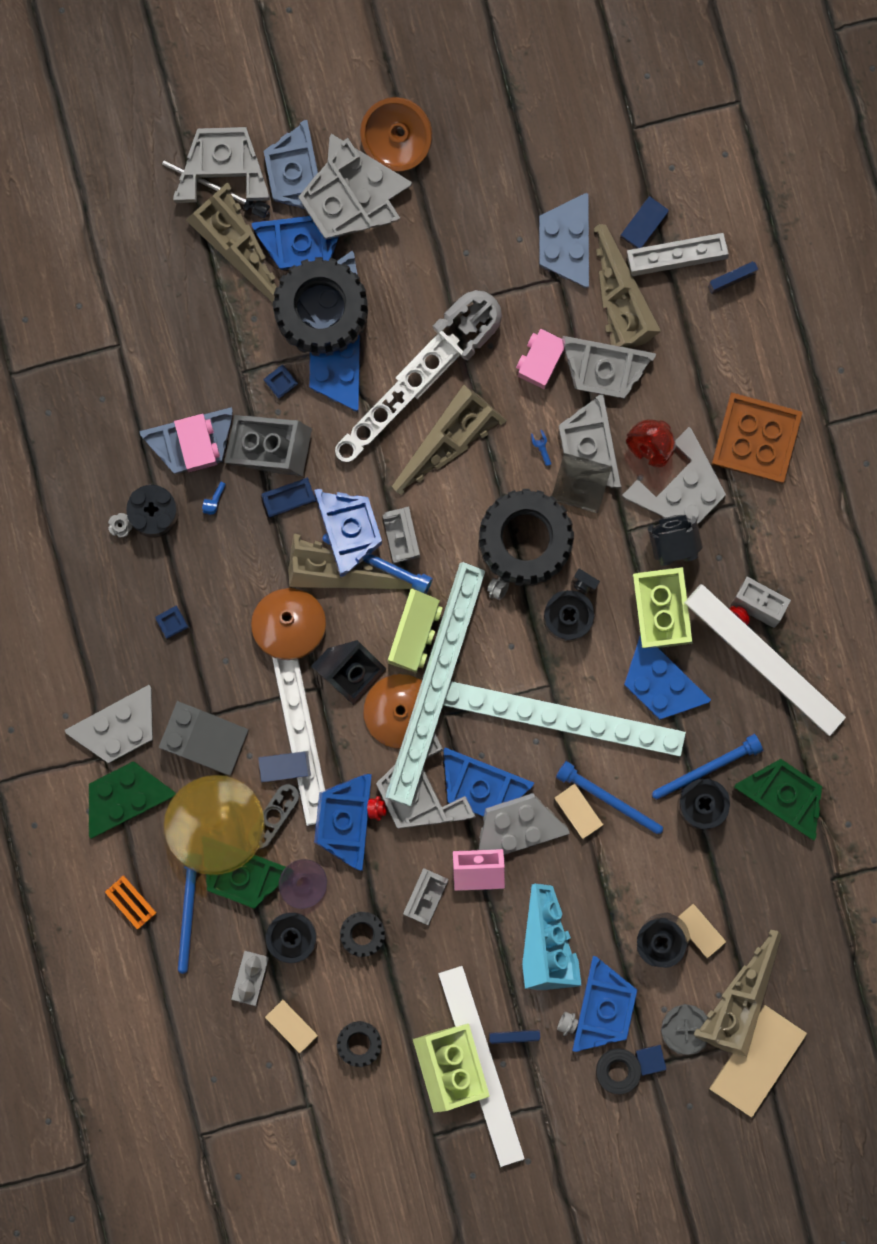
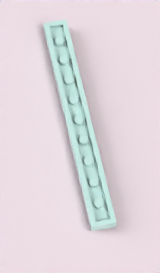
(435, 684)
(564, 718)

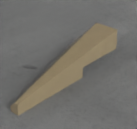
(227, 232)
(627, 311)
(459, 425)
(316, 567)
(736, 1015)

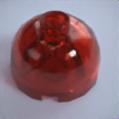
(653, 441)

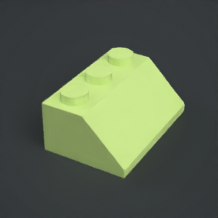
(661, 608)
(415, 631)
(451, 1068)

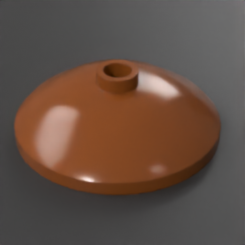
(381, 135)
(288, 638)
(381, 708)

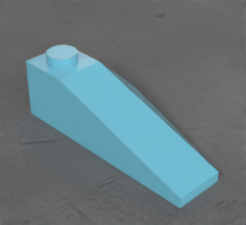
(547, 953)

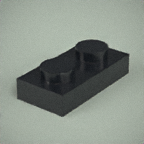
(584, 582)

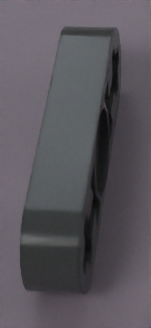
(290, 804)

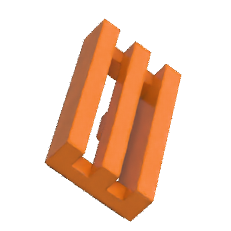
(116, 886)

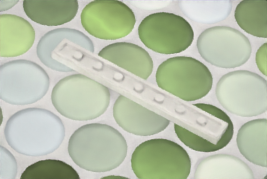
(764, 659)
(300, 732)
(495, 1106)

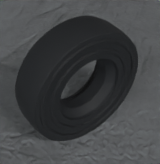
(629, 1082)

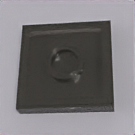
(581, 482)

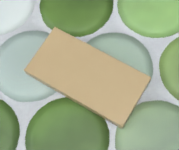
(749, 1079)

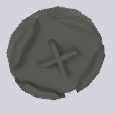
(679, 1029)

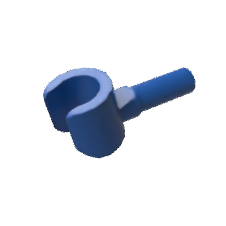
(542, 448)
(211, 506)

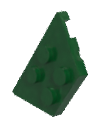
(786, 795)
(123, 796)
(248, 883)

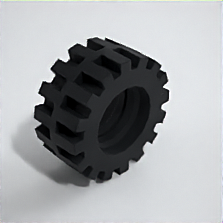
(378, 934)
(343, 1041)

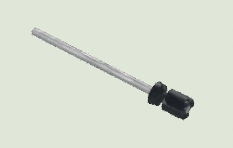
(259, 208)

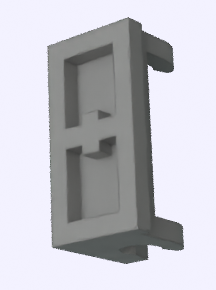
(401, 535)
(761, 602)
(425, 896)

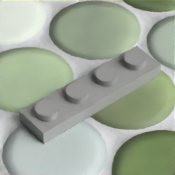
(677, 254)

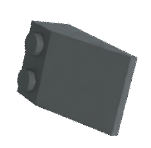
(269, 444)
(203, 738)

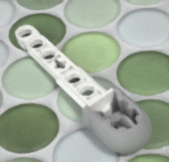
(445, 349)

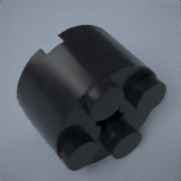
(142, 500)
(675, 539)
(568, 601)
(718, 804)
(658, 927)
(279, 930)

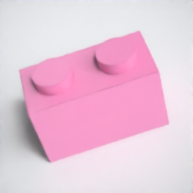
(541, 359)
(196, 442)
(478, 870)

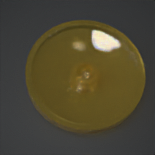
(214, 824)

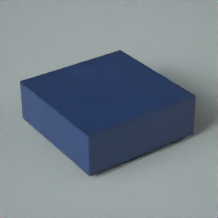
(280, 381)
(171, 622)
(651, 1059)

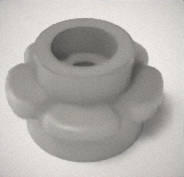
(119, 531)
(498, 588)
(567, 1023)

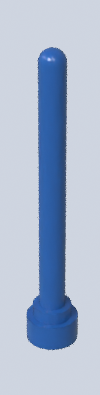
(420, 582)
(750, 746)
(569, 774)
(187, 920)

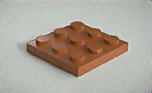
(757, 438)

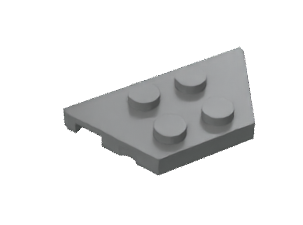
(369, 179)
(604, 367)
(589, 437)
(118, 727)
(519, 825)

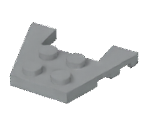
(221, 154)
(334, 204)
(690, 493)
(425, 804)

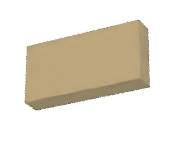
(578, 811)
(701, 931)
(291, 1026)

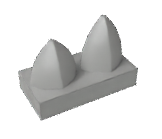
(250, 978)

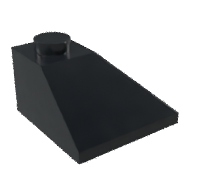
(349, 669)

